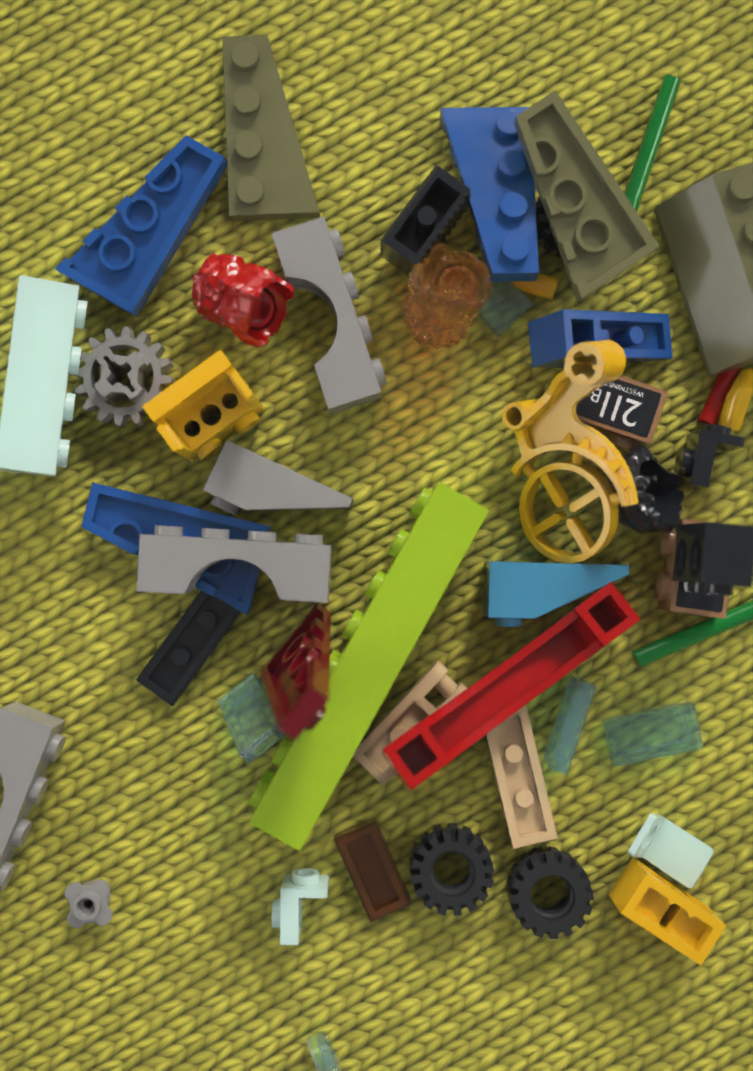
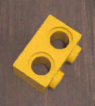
(667, 911)

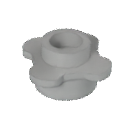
(98, 893)

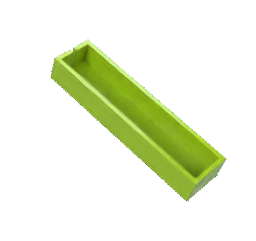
(365, 670)

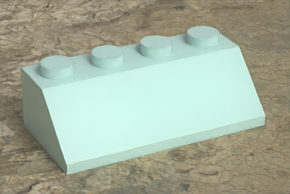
(38, 376)

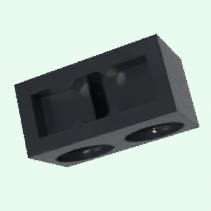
(713, 557)

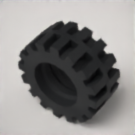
(554, 919)

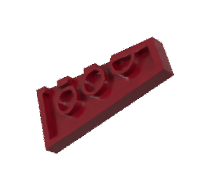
(300, 674)

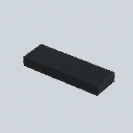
(188, 647)

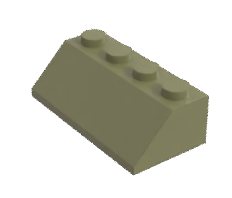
(712, 258)

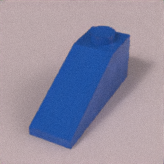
(640, 335)

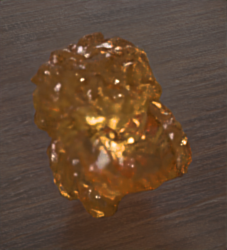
(445, 296)

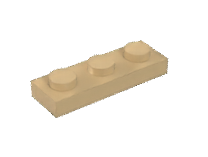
(520, 781)

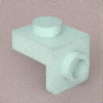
(288, 909)

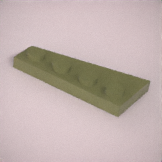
(262, 146)
(584, 204)

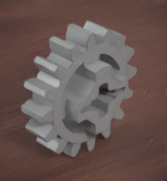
(109, 386)

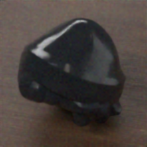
(657, 494)

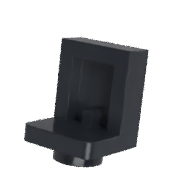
(696, 460)

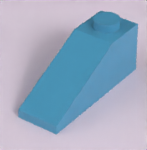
(535, 589)

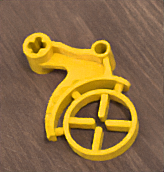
(553, 425)

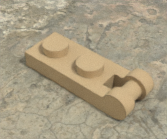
(403, 716)

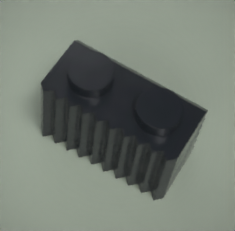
(425, 220)

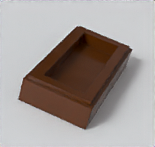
(372, 869)

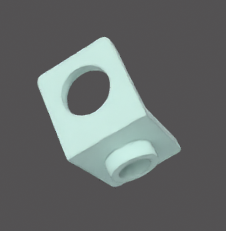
(671, 850)

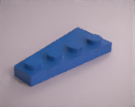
(500, 186)
(139, 241)
(124, 515)

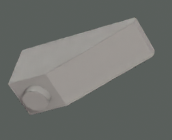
(259, 484)

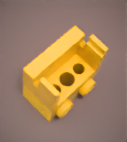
(192, 401)

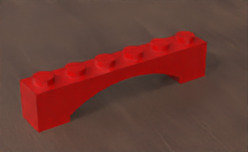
(509, 687)

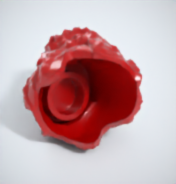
(241, 297)

